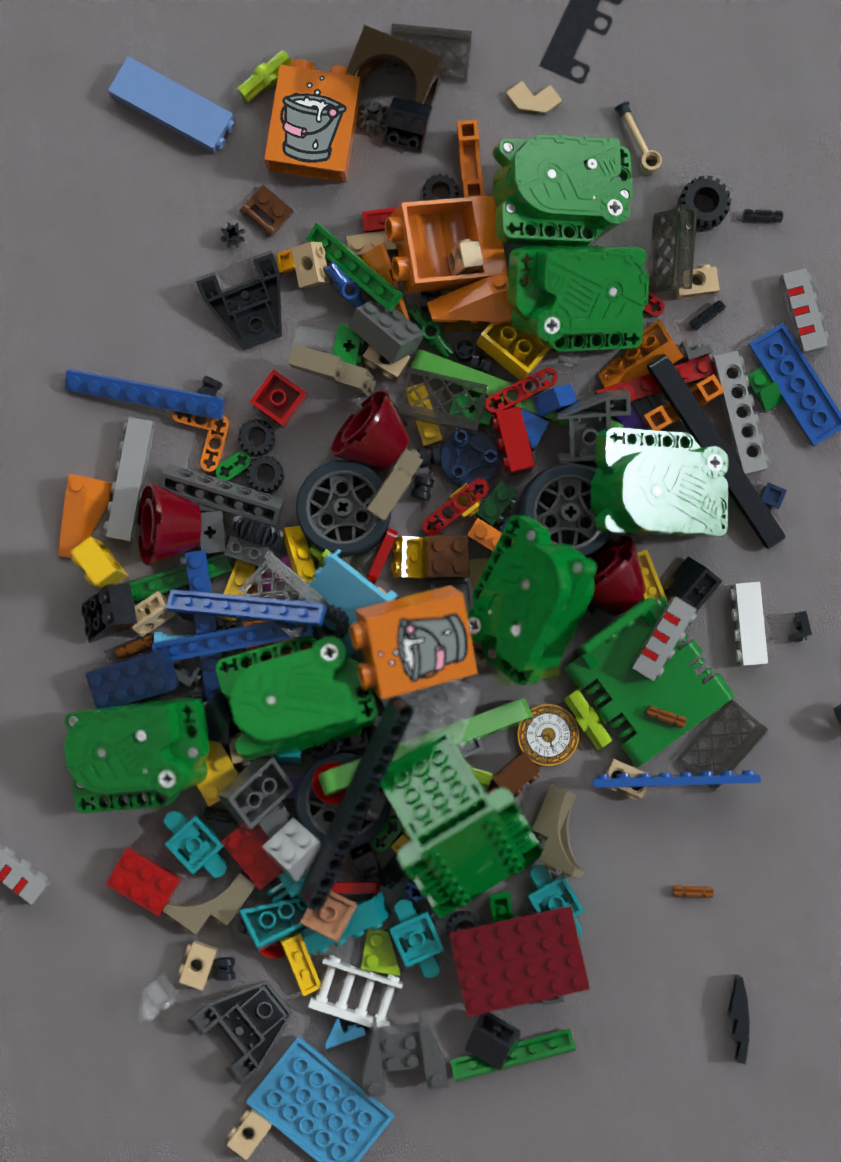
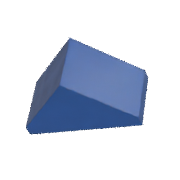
(555, 399)
(534, 427)

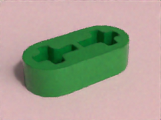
(230, 462)
(391, 837)

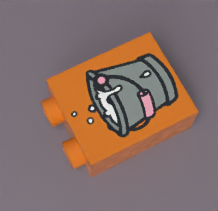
(313, 121)
(414, 642)

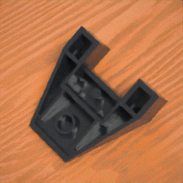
(250, 308)
(250, 1021)

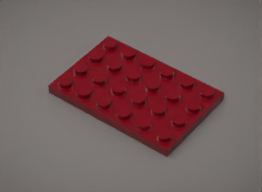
(519, 961)

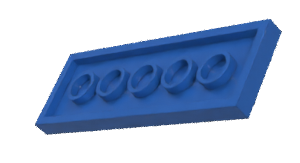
(797, 383)

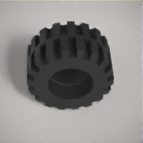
(716, 192)

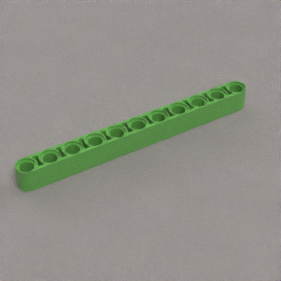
(432, 363)
(481, 726)

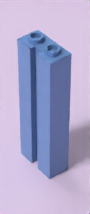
(172, 105)

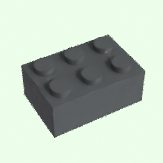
(386, 330)
(256, 791)

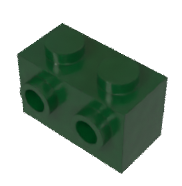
(496, 503)

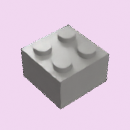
(293, 849)

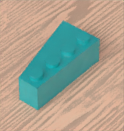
(273, 921)

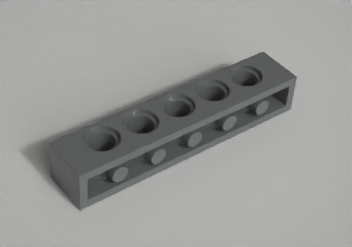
(222, 494)

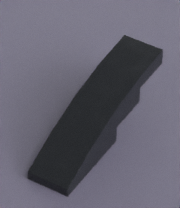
(739, 1011)

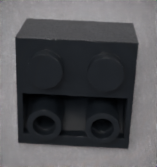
(407, 124)
(692, 583)
(219, 718)
(492, 1040)

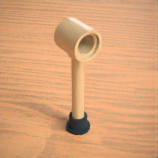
(624, 111)

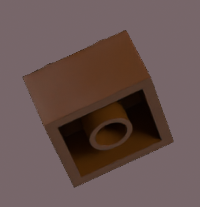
(445, 557)
(517, 774)

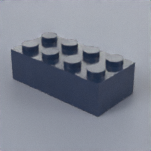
(132, 679)

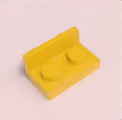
(407, 557)

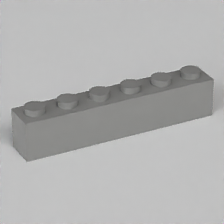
(130, 479)

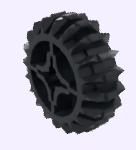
(256, 532)

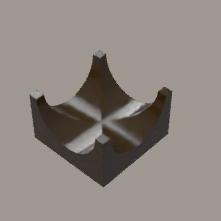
(381, 50)

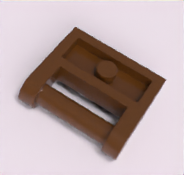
(271, 206)

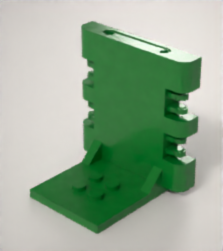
(678, 690)
(457, 832)

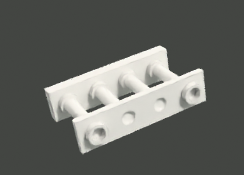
(340, 1009)

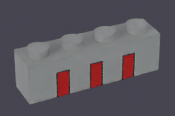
(803, 311)
(663, 638)
(21, 877)

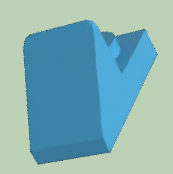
(339, 1035)

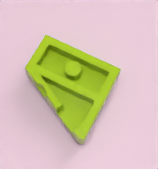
(379, 953)

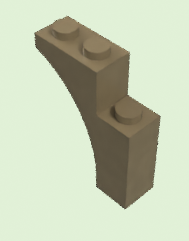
(332, 369)
(394, 484)
(553, 827)
(222, 907)

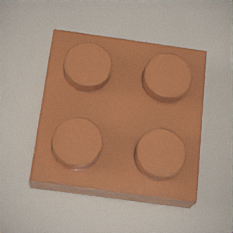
(332, 918)

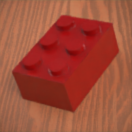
(513, 441)
(247, 850)
(144, 881)

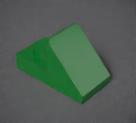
(764, 389)
(501, 906)

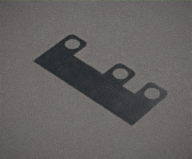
(569, 34)

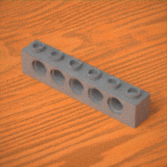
(734, 362)

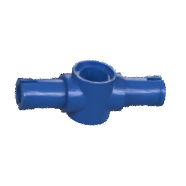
(341, 281)

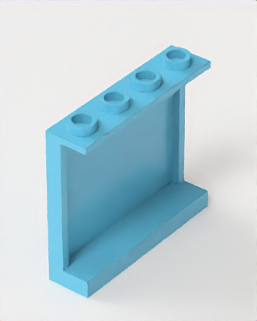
(346, 589)

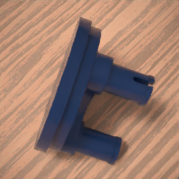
(469, 457)

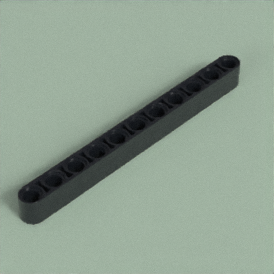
(706, 436)
(356, 803)

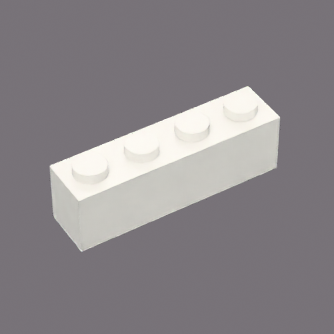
(749, 623)

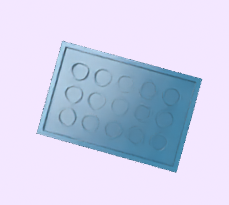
(319, 1106)

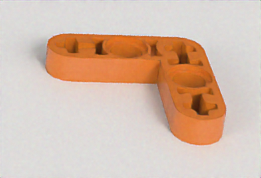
(209, 426)

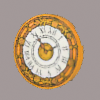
(549, 735)

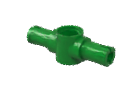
(426, 323)

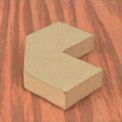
(526, 101)

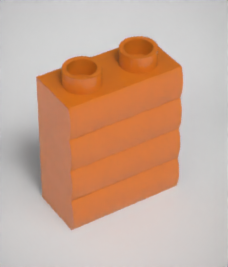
(430, 231)

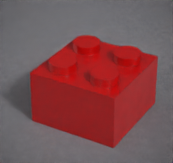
(278, 398)

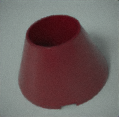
(372, 435)
(167, 524)
(617, 577)

